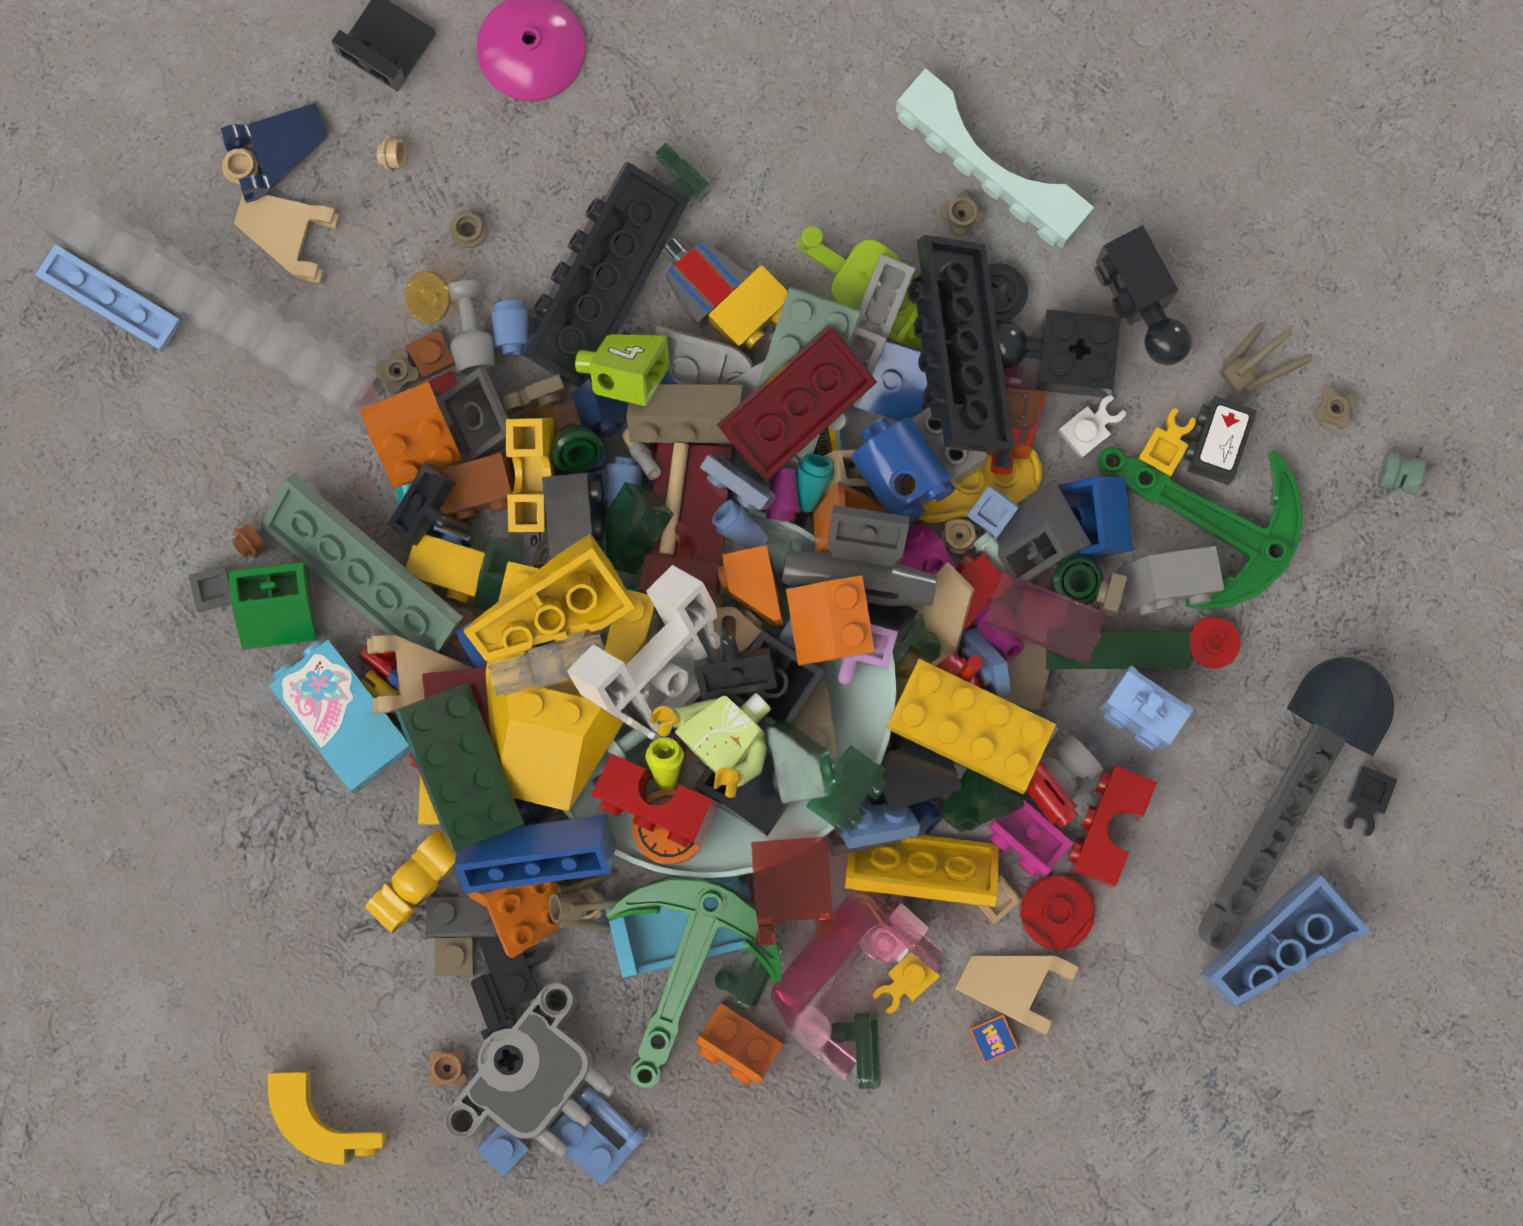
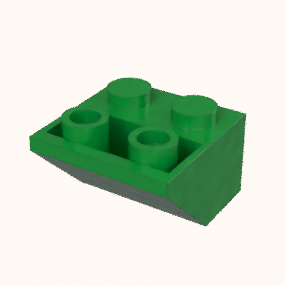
(273, 605)

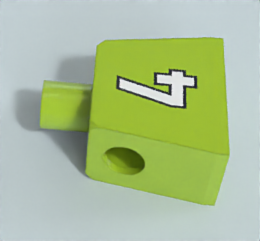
(626, 366)

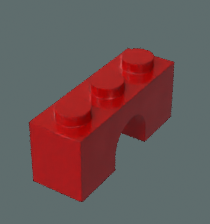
(624, 789)
(1096, 854)

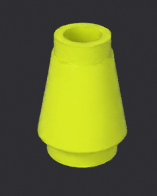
(665, 762)

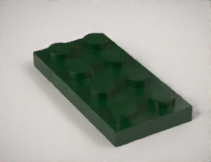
(459, 767)

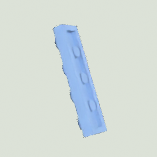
(108, 298)

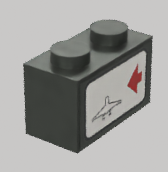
(1220, 440)

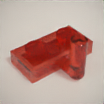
(656, 565)

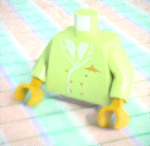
(721, 736)

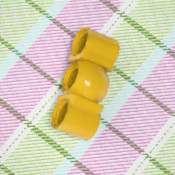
(412, 882)

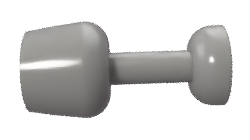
(472, 347)

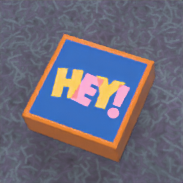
(993, 1039)

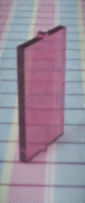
(1044, 618)

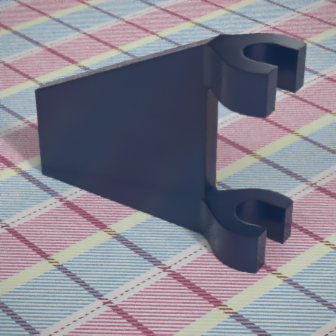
(279, 145)

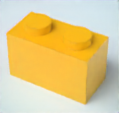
(749, 310)
(446, 567)

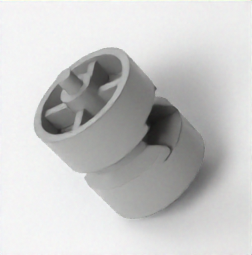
(1073, 765)

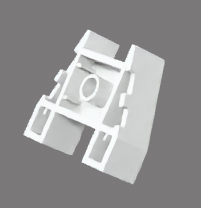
(664, 667)

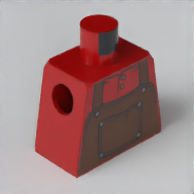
(1025, 415)

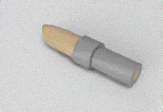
(642, 456)

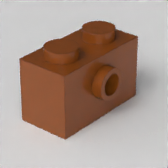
(479, 486)

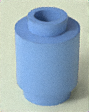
(510, 326)
(617, 474)

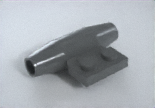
(867, 546)

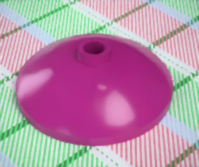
(536, 69)

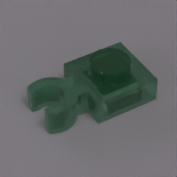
(688, 180)

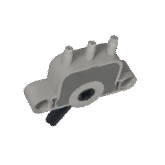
(545, 1077)

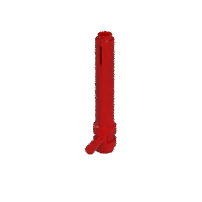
(1042, 786)

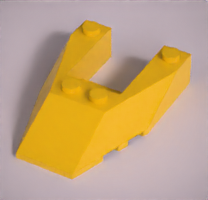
(553, 734)

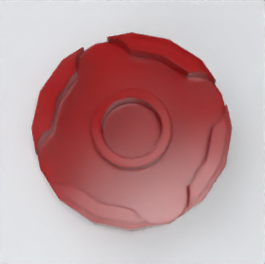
(1057, 912)

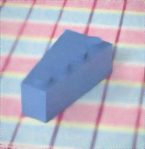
(1284, 940)

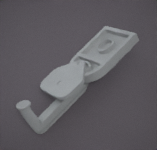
(714, 363)

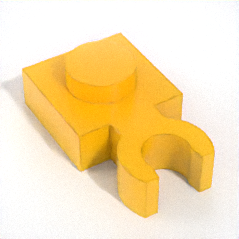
(1165, 447)
(910, 978)

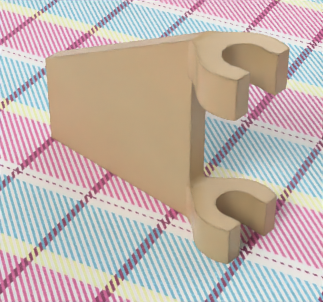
(281, 229)
(948, 611)
(411, 663)
(1012, 984)

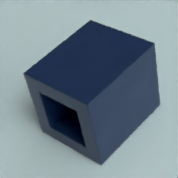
(599, 412)

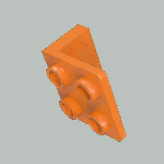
(520, 914)
(738, 1044)

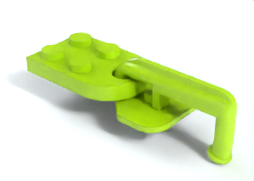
(855, 275)

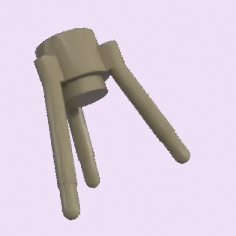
(1241, 372)
(568, 906)

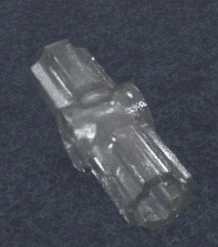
(540, 667)

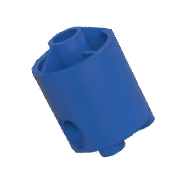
(896, 456)

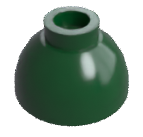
(576, 448)
(1078, 578)

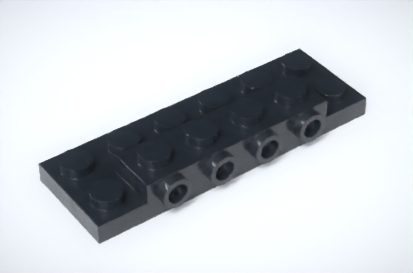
(603, 271)
(961, 345)

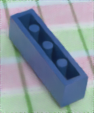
(538, 855)

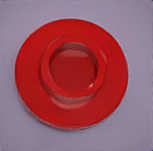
(1214, 642)

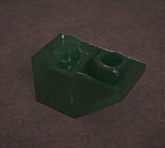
(634, 526)
(493, 569)
(800, 764)
(979, 802)

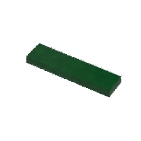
(1133, 649)

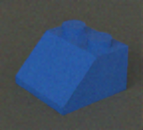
(1102, 512)

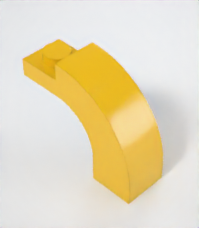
(295, 1116)

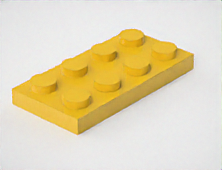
(971, 726)
(928, 869)

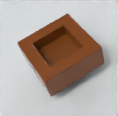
(431, 354)

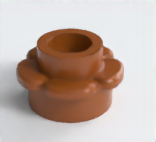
(247, 541)

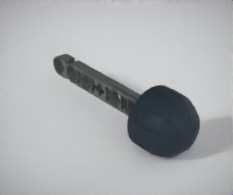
(1344, 704)

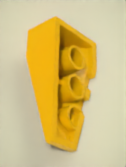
(562, 598)

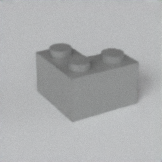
(1164, 578)

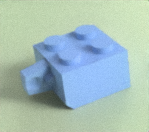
(1144, 710)

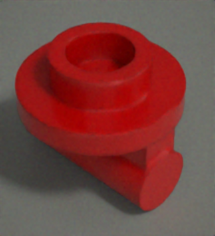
(381, 662)

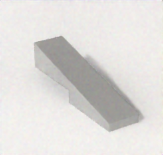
(880, 310)

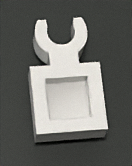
(1088, 429)

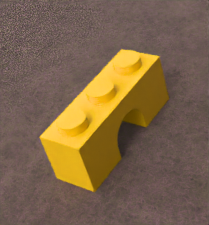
(530, 447)

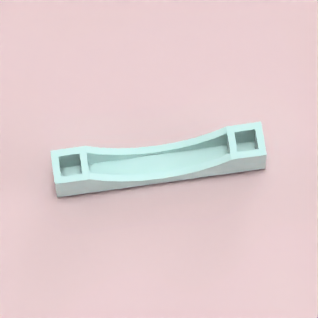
(1049, 207)

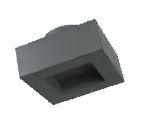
(210, 589)

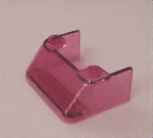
(860, 925)

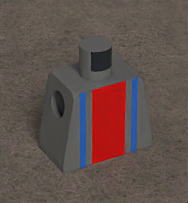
(701, 277)

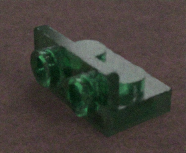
(856, 781)

